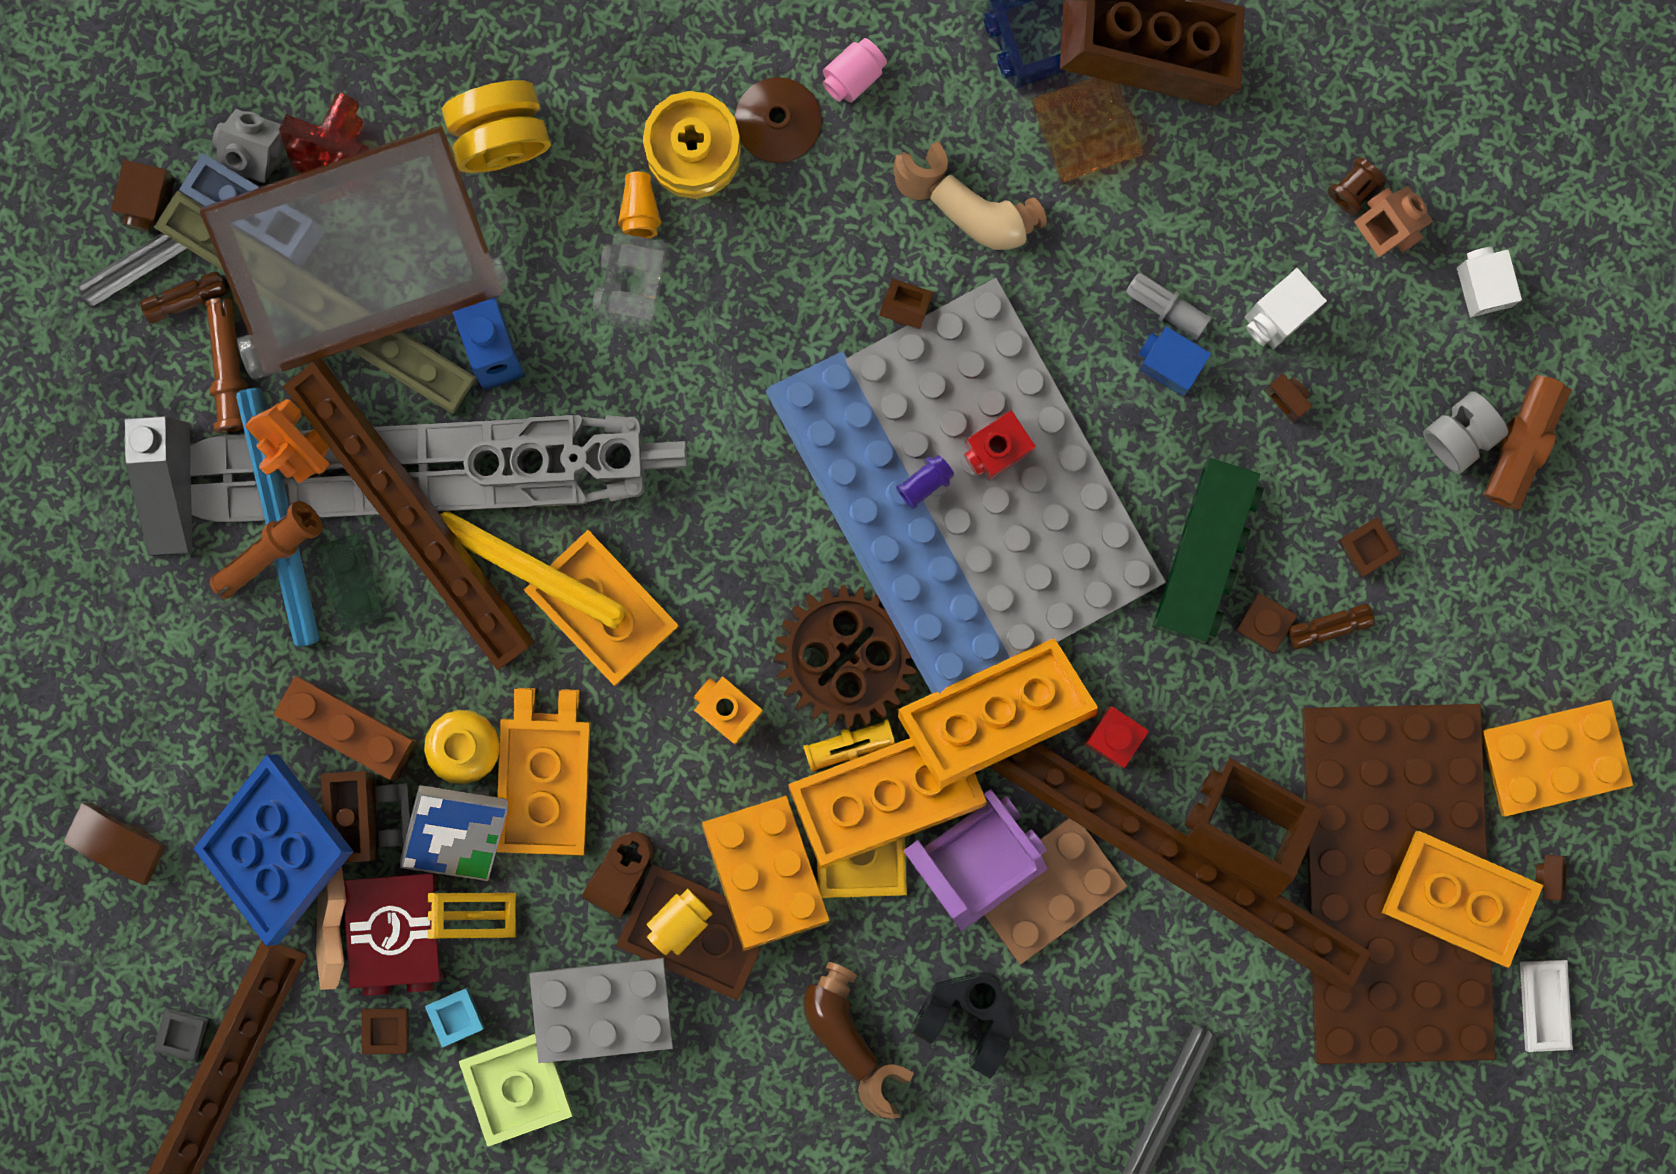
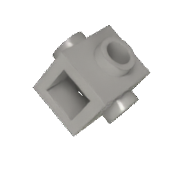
(248, 145)

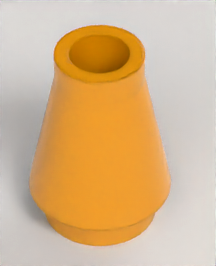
(639, 208)

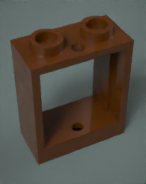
(1266, 799)

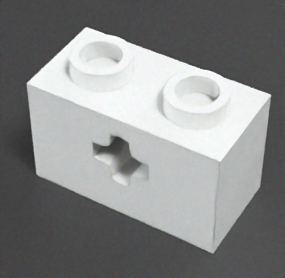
(1283, 309)

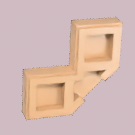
(328, 936)

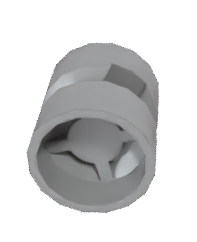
(1469, 429)

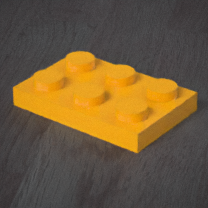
(610, 649)
(1556, 758)
(765, 873)
(1462, 899)

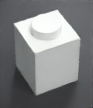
(1488, 281)

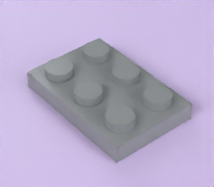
(601, 1010)

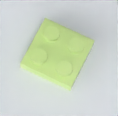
(514, 1090)

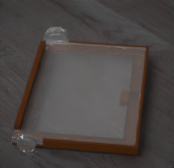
(352, 252)

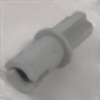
(1167, 305)

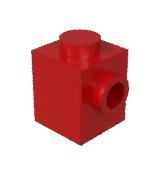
(998, 446)

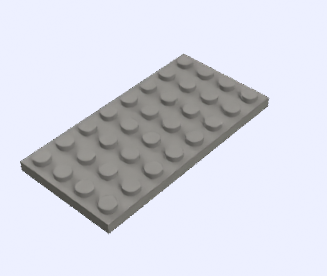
(1049, 533)

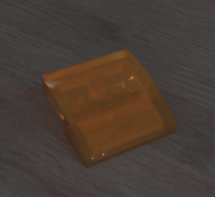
(1086, 127)

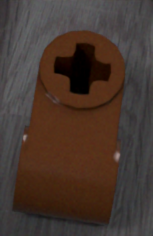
(616, 880)

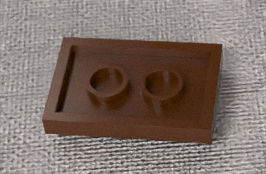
(712, 957)

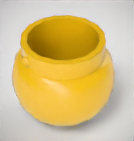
(461, 747)

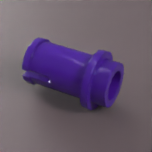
(925, 481)

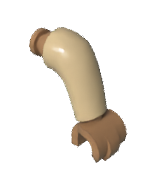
(989, 223)

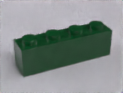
(1206, 551)

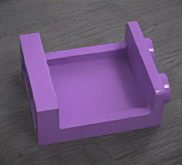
(979, 861)

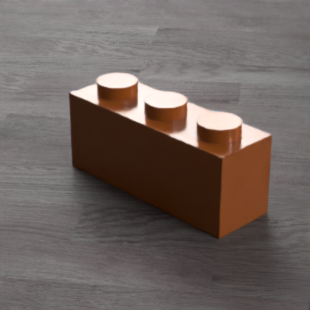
(346, 728)

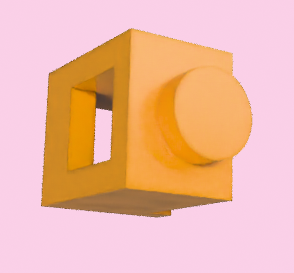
(739, 721)

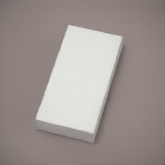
(1546, 1005)

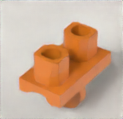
(284, 444)

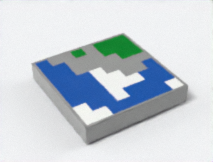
(453, 833)

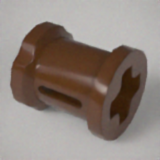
(1357, 186)

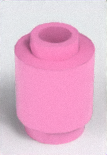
(854, 70)

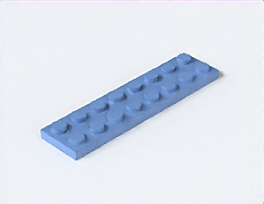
(893, 542)

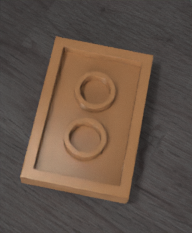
(1068, 891)

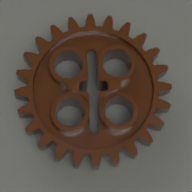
(817, 631)

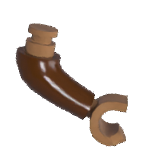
(832, 1024)

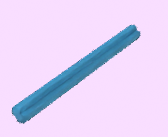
(274, 507)

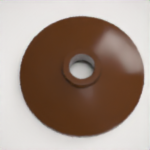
(782, 140)

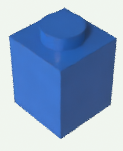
(1172, 360)

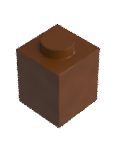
(142, 195)

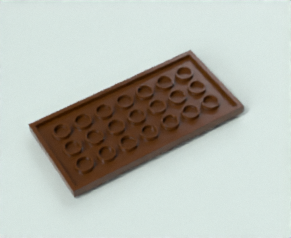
(1378, 782)

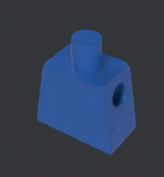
(488, 343)

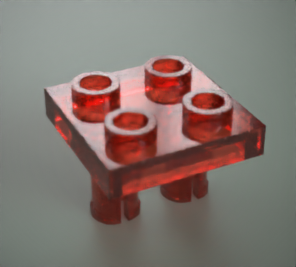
(334, 140)

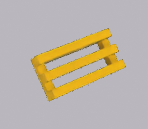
(438, 915)

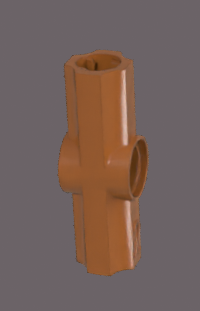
(1527, 442)

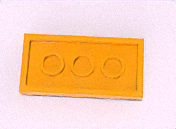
(997, 712)
(877, 802)

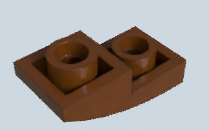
(114, 844)

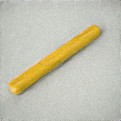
(535, 571)

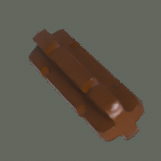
(183, 297)
(1331, 626)

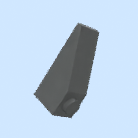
(161, 482)

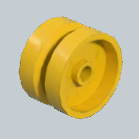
(685, 120)
(496, 126)

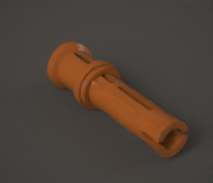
(225, 365)
(276, 541)

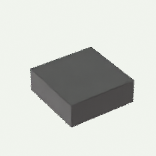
(181, 1034)

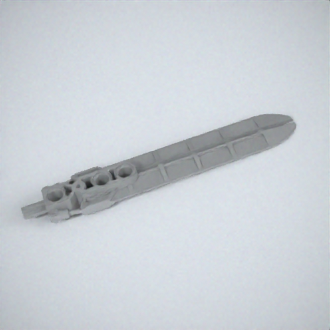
(451, 490)

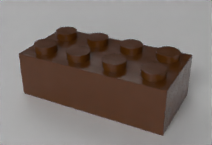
(1157, 45)

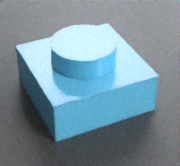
(455, 1017)

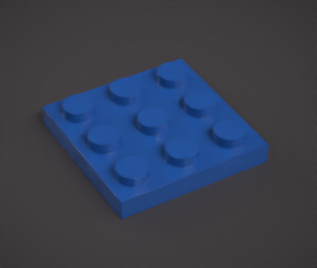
(272, 850)

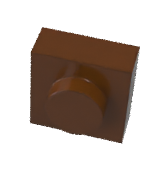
(906, 304)
(1289, 396)
(1369, 547)
(1265, 623)
(1553, 877)
(385, 1030)

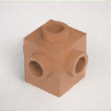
(1394, 221)

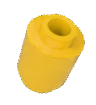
(678, 923)

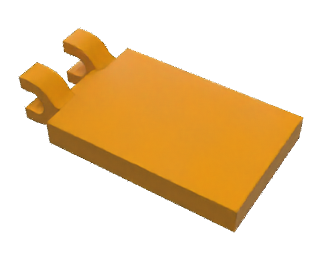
(544, 777)

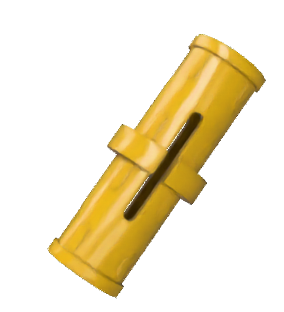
(820, 755)

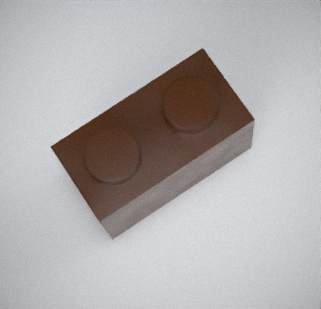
(351, 808)

